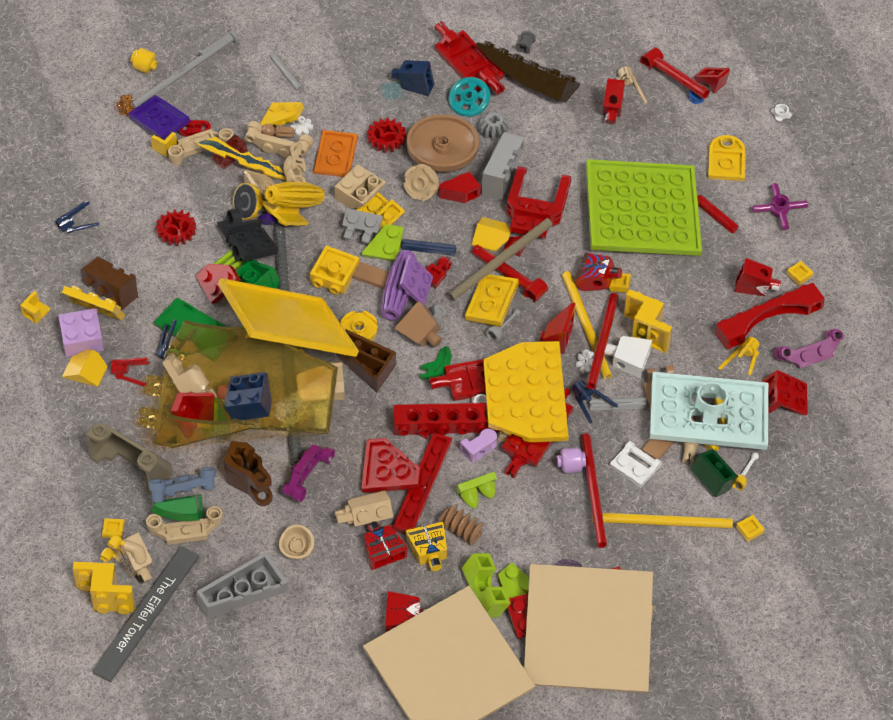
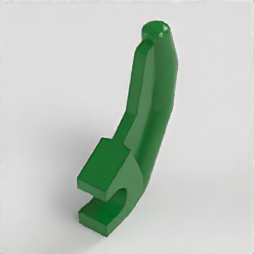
(437, 367)

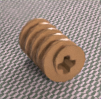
(461, 524)

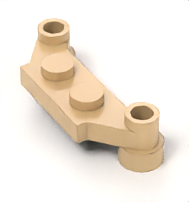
(273, 144)
(189, 145)
(186, 530)

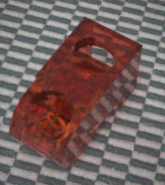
(236, 143)

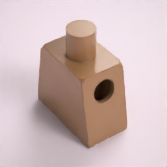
(420, 326)

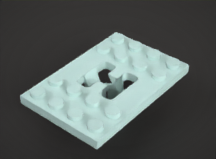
(742, 406)

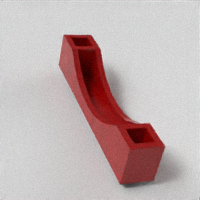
(800, 301)

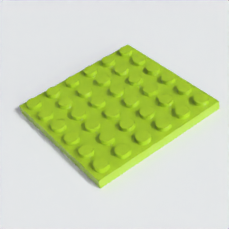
(643, 207)

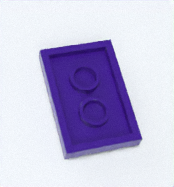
(159, 117)

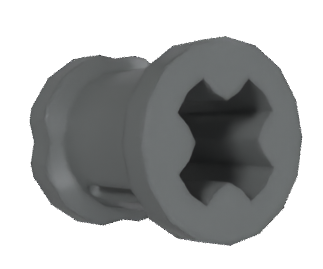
(525, 42)

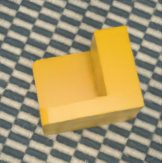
(162, 146)
(33, 308)

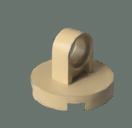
(421, 182)

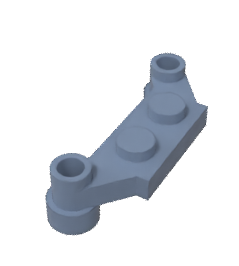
(185, 483)

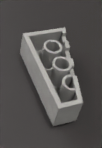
(501, 166)
(242, 586)

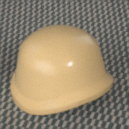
(296, 542)

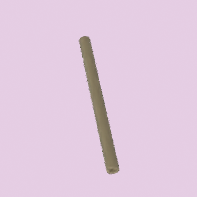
(500, 259)

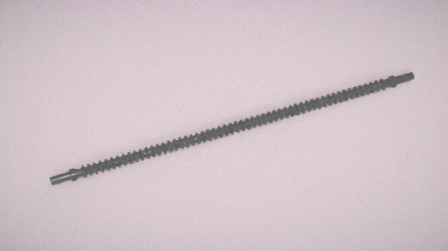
(282, 271)

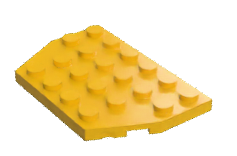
(527, 392)

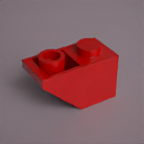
(460, 189)

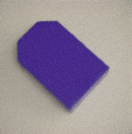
(267, 219)

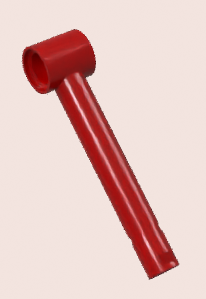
(655, 58)
(532, 289)

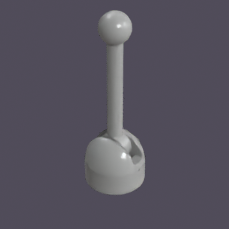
(497, 331)

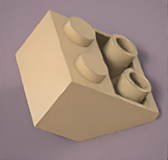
(358, 187)

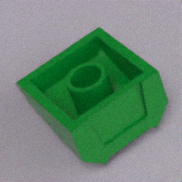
(258, 274)
(181, 508)

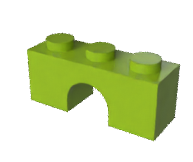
(479, 573)

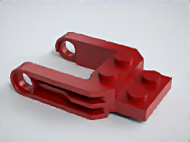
(530, 212)

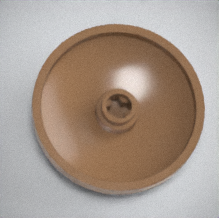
(443, 142)

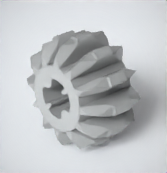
(493, 124)

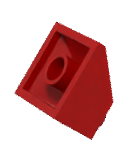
(560, 328)

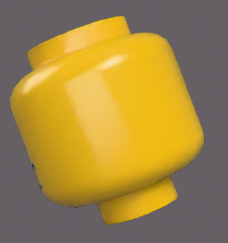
(144, 60)

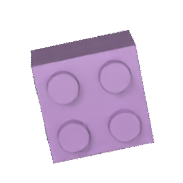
(81, 331)

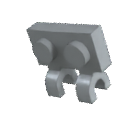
(363, 222)

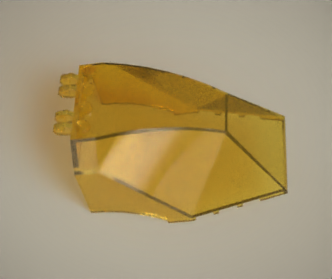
(298, 383)

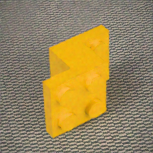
(648, 320)
(104, 587)

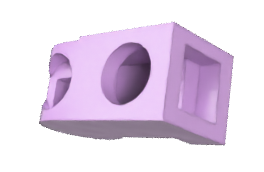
(479, 446)

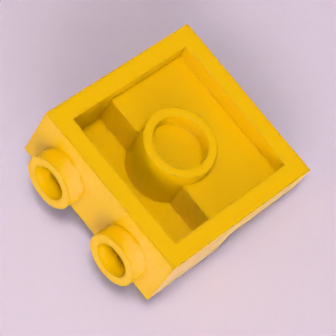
(334, 270)

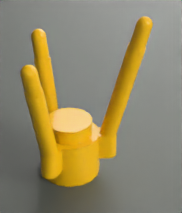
(748, 348)

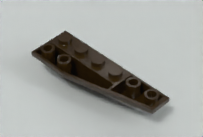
(529, 73)

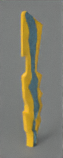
(246, 159)

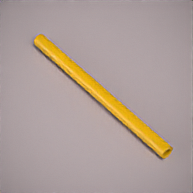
(584, 319)
(667, 520)

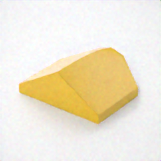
(491, 234)
(86, 368)

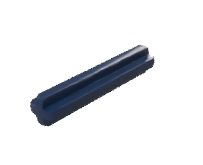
(429, 247)

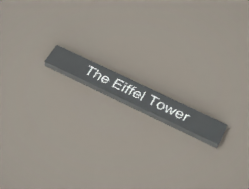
(145, 614)

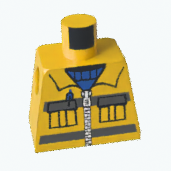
(428, 544)

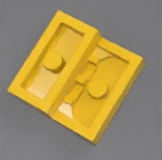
(381, 206)

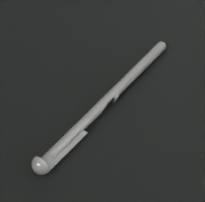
(205, 54)

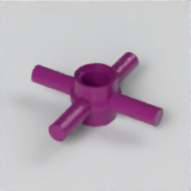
(780, 206)

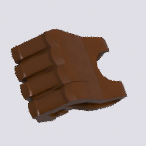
(242, 456)

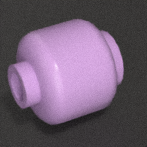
(571, 460)

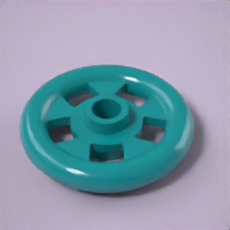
(475, 109)

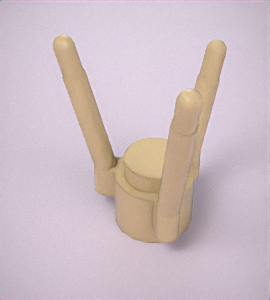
(625, 73)

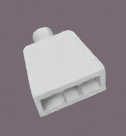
(630, 354)

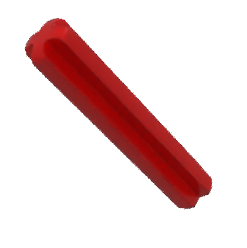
(717, 214)

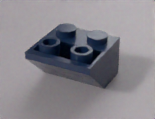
(248, 396)

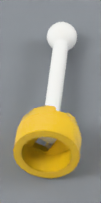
(741, 480)

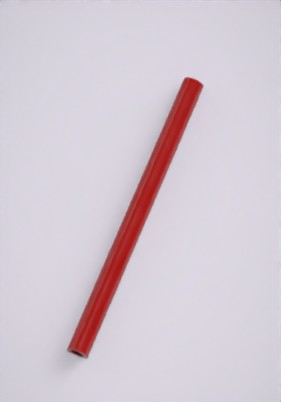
(602, 341)
(594, 491)

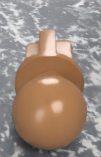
(286, 132)

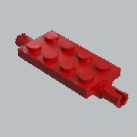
(467, 58)
(463, 380)
(528, 452)

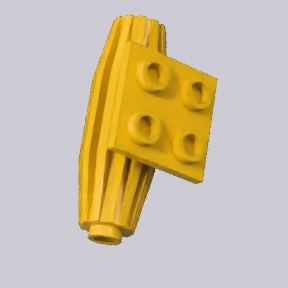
(286, 199)

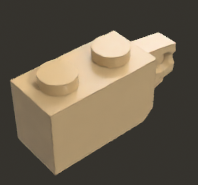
(366, 509)

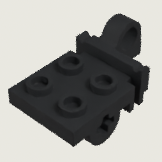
(246, 238)

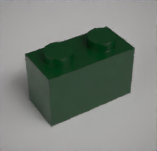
(714, 472)

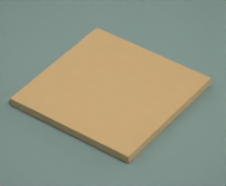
(589, 628)
(449, 662)

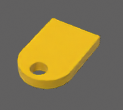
(726, 161)

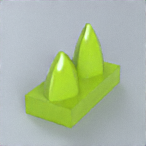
(469, 491)

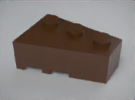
(110, 282)
(372, 362)

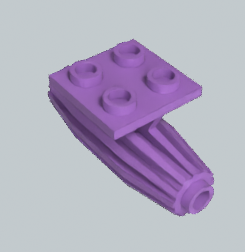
(405, 279)

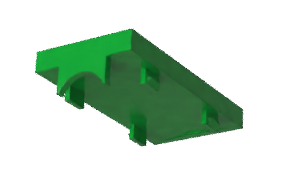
(183, 311)

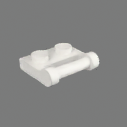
(633, 469)

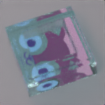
(391, 90)

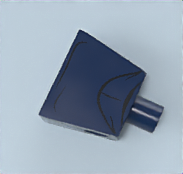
(415, 76)

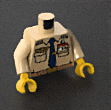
(131, 554)

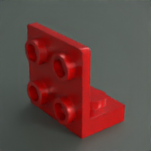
(786, 392)
(194, 406)

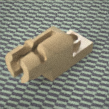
(186, 379)

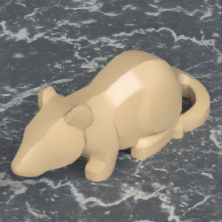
(294, 165)

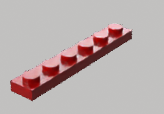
(417, 498)

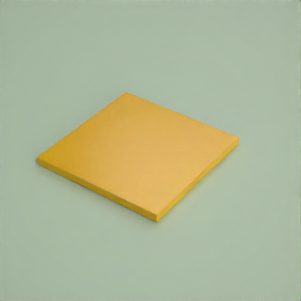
(287, 317)

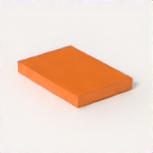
(335, 153)

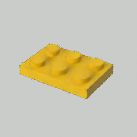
(492, 300)
(92, 301)

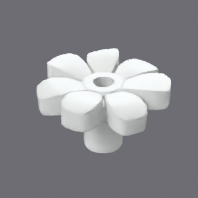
(302, 126)
(585, 362)

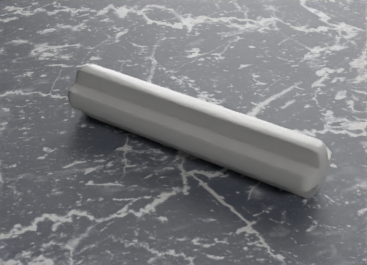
(623, 403)

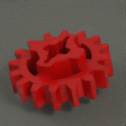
(386, 135)
(176, 227)

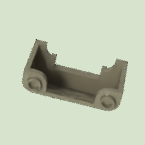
(108, 443)

